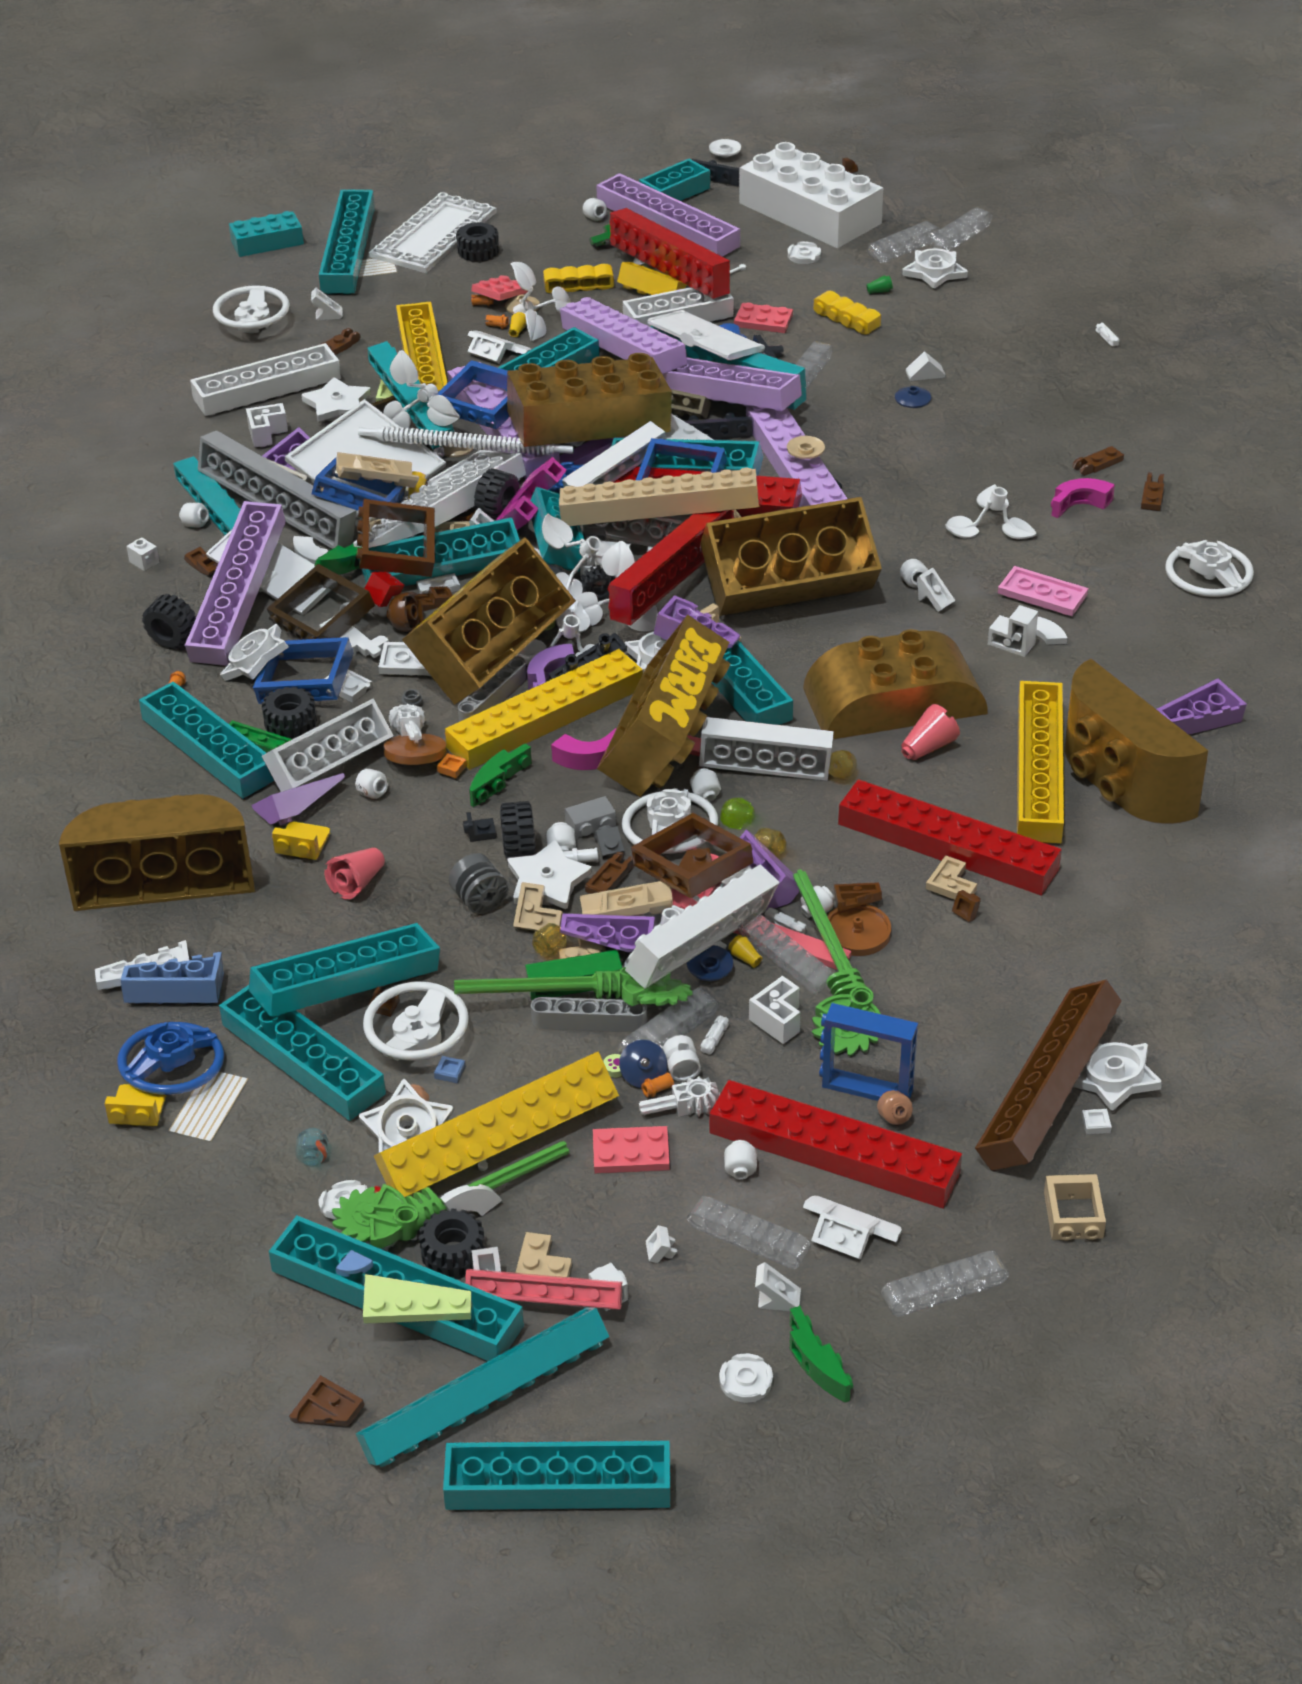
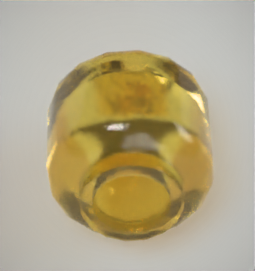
(847, 761)
(772, 840)
(549, 940)

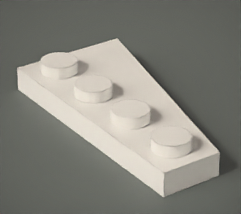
(110, 975)

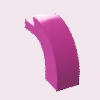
(1082, 491)
(579, 754)

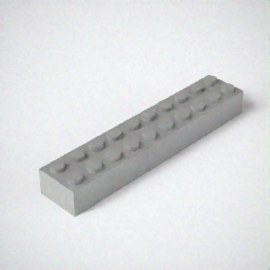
(269, 483)

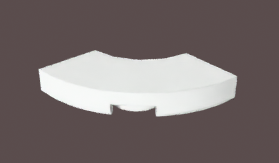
(307, 549)
(1050, 632)
(473, 1198)

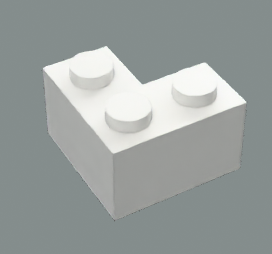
(266, 421)
(1015, 633)
(776, 1009)

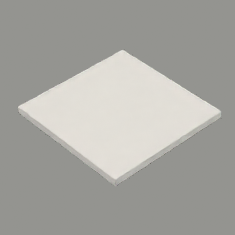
(343, 437)

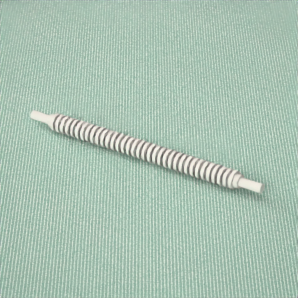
(455, 439)

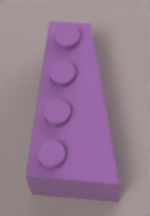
(1205, 708)

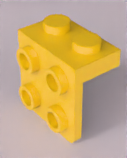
(300, 840)
(134, 1107)

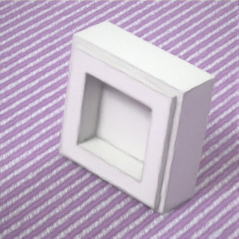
(1096, 1121)

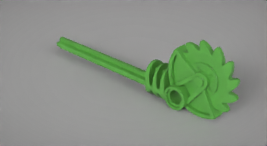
(602, 983)
(845, 985)
(390, 1216)

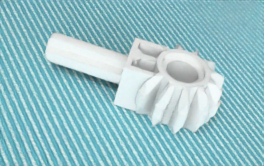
(407, 721)
(687, 1098)

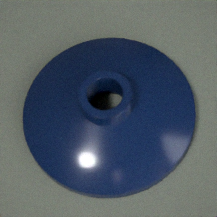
(913, 397)
(711, 964)
(630, 1063)

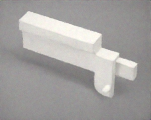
(361, 643)

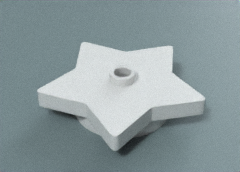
(935, 267)
(335, 399)
(645, 648)
(254, 652)
(552, 870)
(1118, 1072)
(403, 1110)

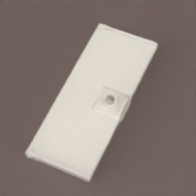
(701, 333)
(282, 573)

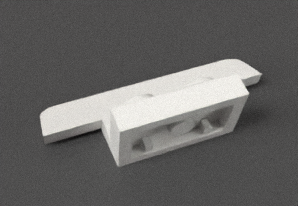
(492, 347)
(846, 1227)

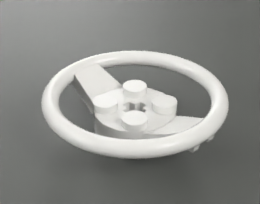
(254, 312)
(1211, 561)
(665, 809)
(418, 1028)

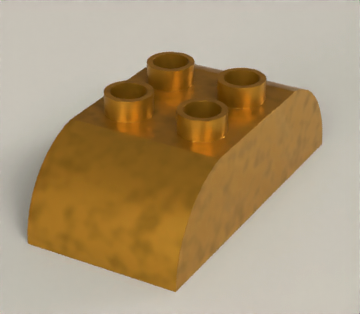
(890, 683)
(1132, 749)
(182, 842)

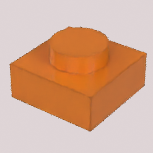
(451, 765)

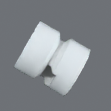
(682, 1058)

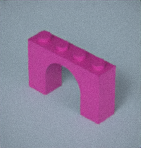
(520, 506)

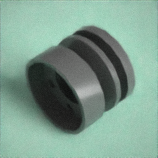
(478, 883)

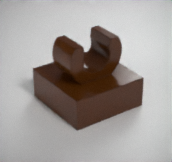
(966, 905)
(389, 1006)

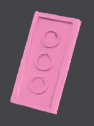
(1043, 591)

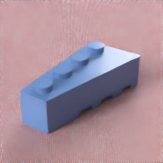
(174, 981)

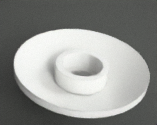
(725, 147)

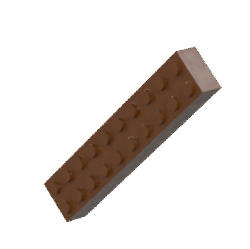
(1048, 1076)

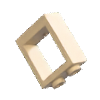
(1074, 1187)

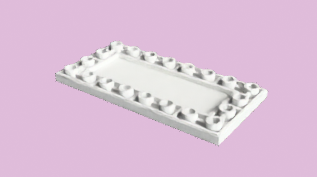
(430, 232)

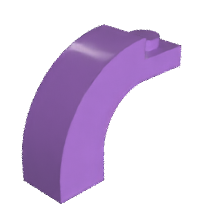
(545, 663)

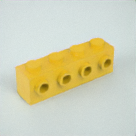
(647, 280)

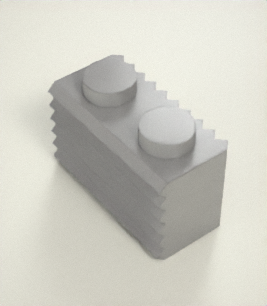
(590, 816)

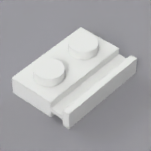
(354, 686)

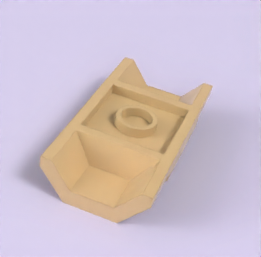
(370, 468)
(629, 901)

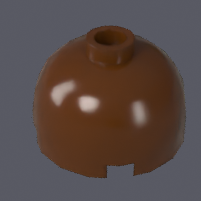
(405, 612)

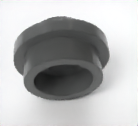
(411, 697)

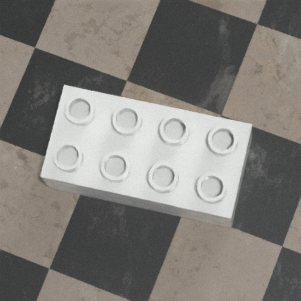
(811, 194)

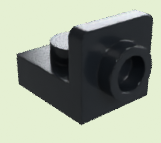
(479, 829)

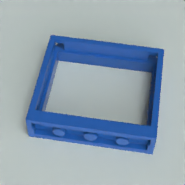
(473, 413)
(684, 450)
(352, 496)
(303, 649)
(872, 1025)

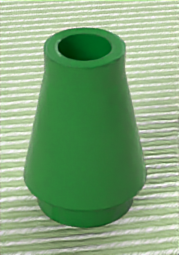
(880, 285)

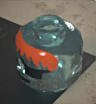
(311, 1146)

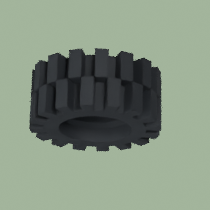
(594, 576)

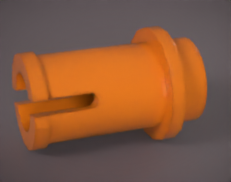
(481, 300)
(501, 321)
(178, 677)
(656, 1085)

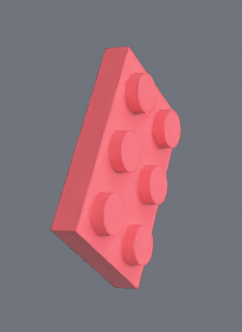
(498, 288)
(763, 317)
(630, 1149)

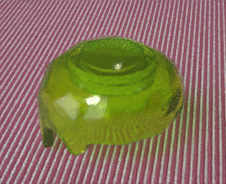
(737, 812)

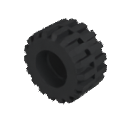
(477, 241)
(495, 491)
(169, 621)
(289, 712)
(517, 829)
(447, 1228)

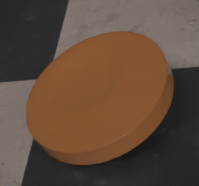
(405, 751)
(861, 929)

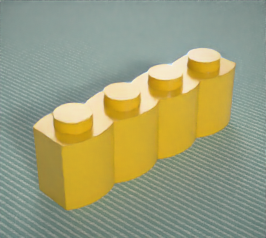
(582, 278)
(847, 312)

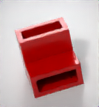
(383, 587)

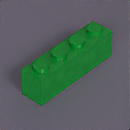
(572, 967)

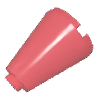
(930, 733)
(353, 871)

